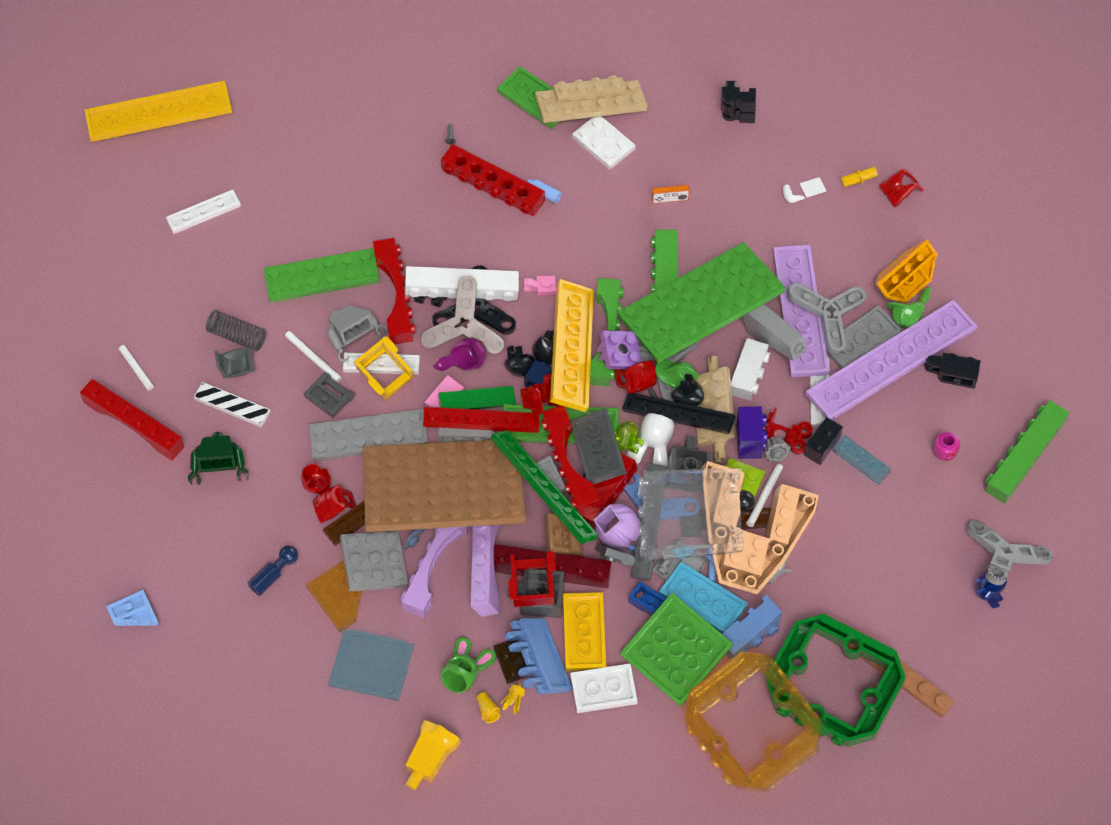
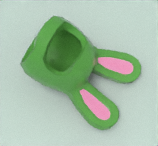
(461, 670)

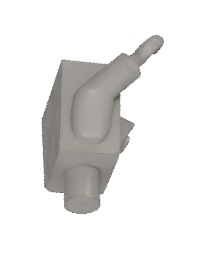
(351, 324)

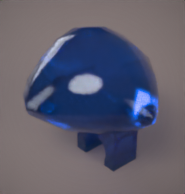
(989, 591)

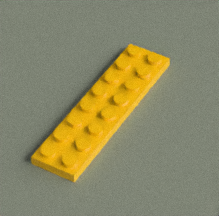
(158, 111)
(572, 346)

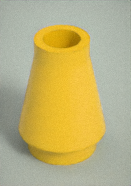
(489, 710)

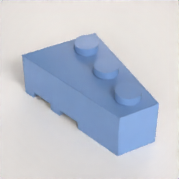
(754, 628)

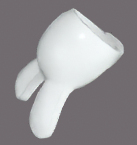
(656, 433)

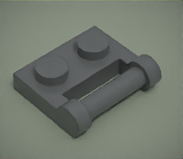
(325, 399)

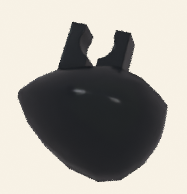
(543, 348)
(517, 362)
(688, 392)

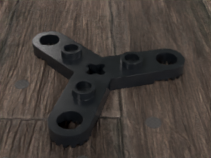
(486, 313)

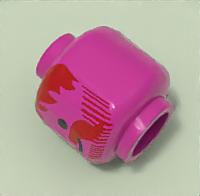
(946, 446)

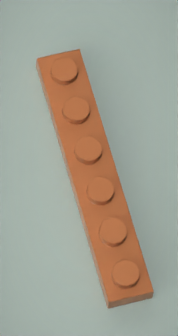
(918, 688)

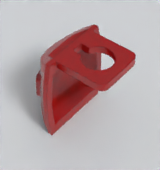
(638, 377)
(332, 502)

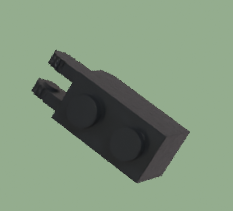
(954, 369)

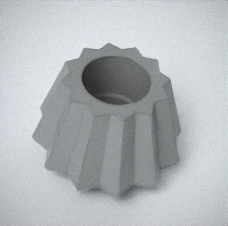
(776, 449)

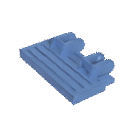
(539, 653)

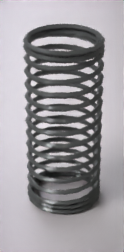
(217, 321)

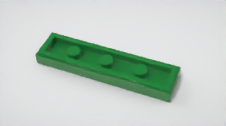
(477, 398)

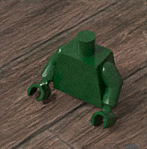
(216, 454)

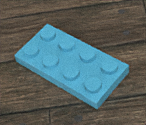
(705, 597)

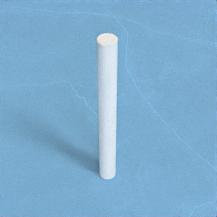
(310, 354)
(764, 495)

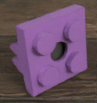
(619, 349)

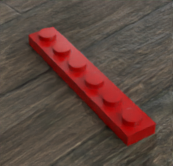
(480, 419)

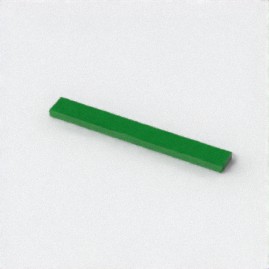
(544, 487)

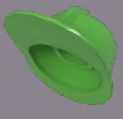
(672, 373)

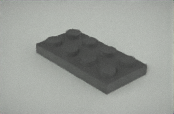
(598, 446)

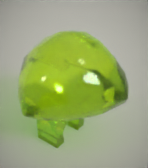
(627, 436)

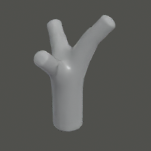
(782, 570)

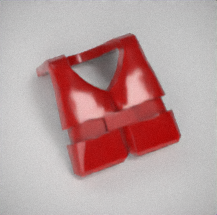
(895, 190)

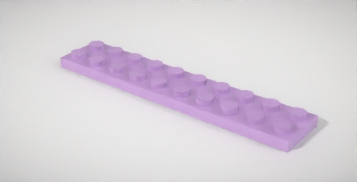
(891, 360)

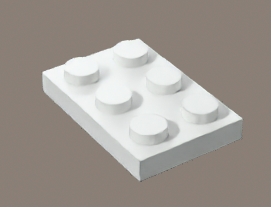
(603, 141)
(603, 688)

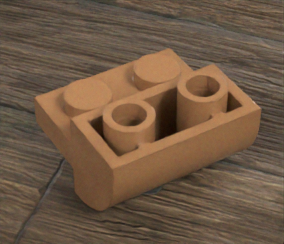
(559, 538)

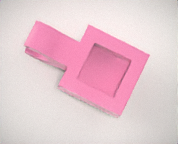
(543, 285)

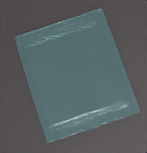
(371, 664)

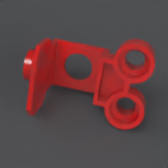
(537, 394)
(793, 436)

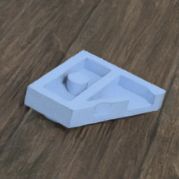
(133, 611)

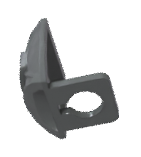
(235, 362)

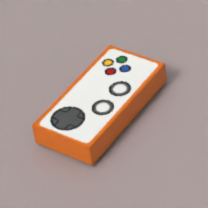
(670, 194)

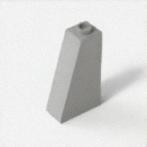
(773, 330)

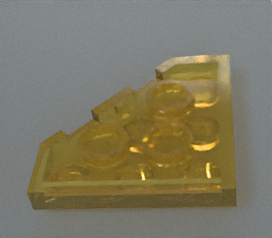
(334, 597)

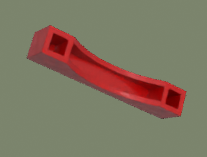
(398, 322)
(110, 404)
(583, 491)

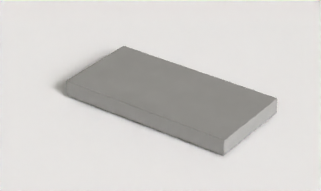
(865, 335)

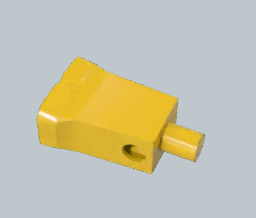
(430, 753)

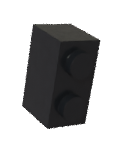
(823, 441)

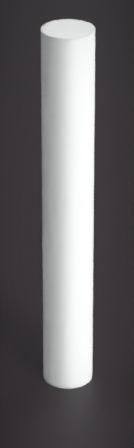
(136, 368)

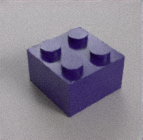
(751, 432)

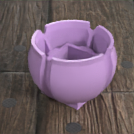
(623, 531)

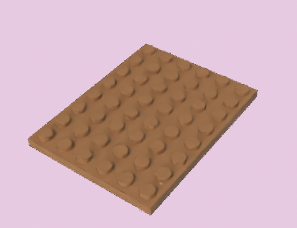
(440, 486)

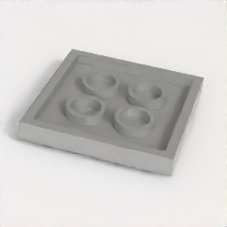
(373, 561)

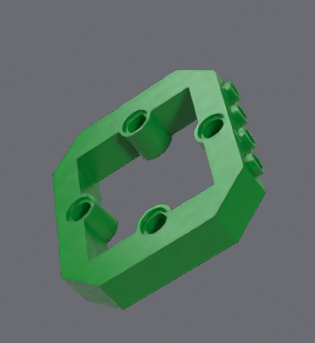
(868, 648)

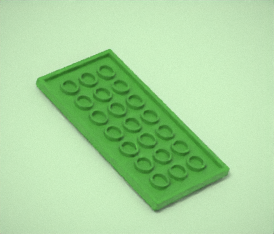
(701, 302)

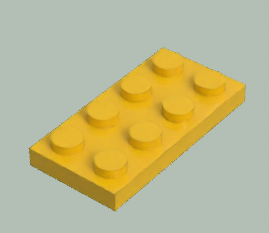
(584, 631)

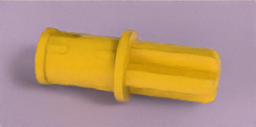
(859, 176)

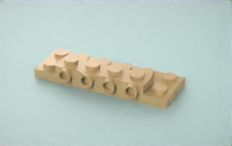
(590, 99)

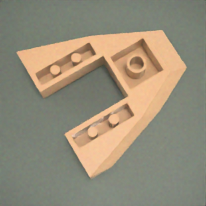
(765, 555)

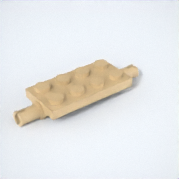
(717, 396)

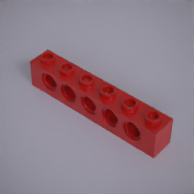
(488, 172)

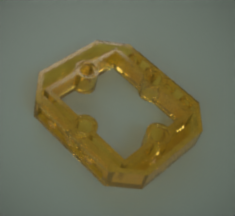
(732, 675)

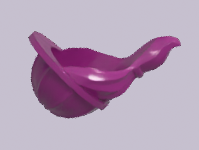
(465, 355)

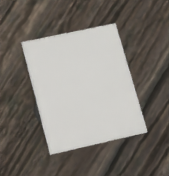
(813, 187)

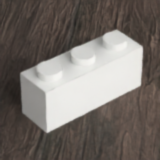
(749, 369)

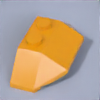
(908, 273)

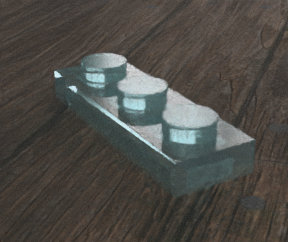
(861, 460)

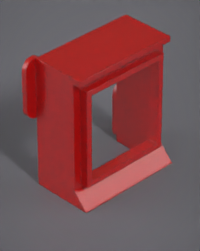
(532, 600)

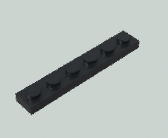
(680, 412)

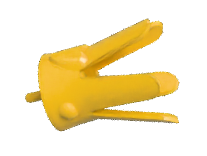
(515, 694)

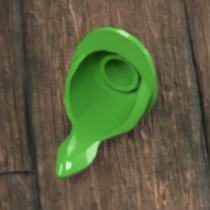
(909, 314)

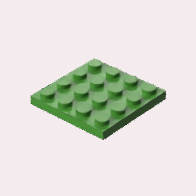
(676, 649)

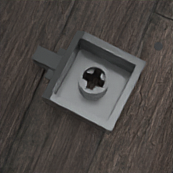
(687, 456)
(536, 583)

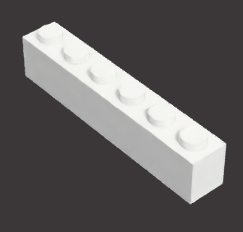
(444, 282)

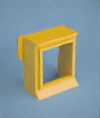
(374, 353)

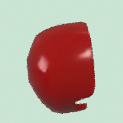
(315, 478)

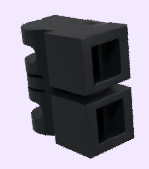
(738, 104)

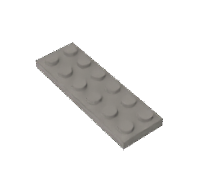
(349, 436)

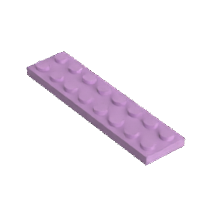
(793, 266)

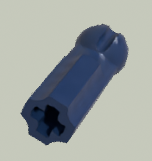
(271, 571)

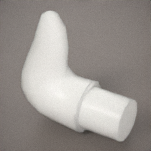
(789, 197)

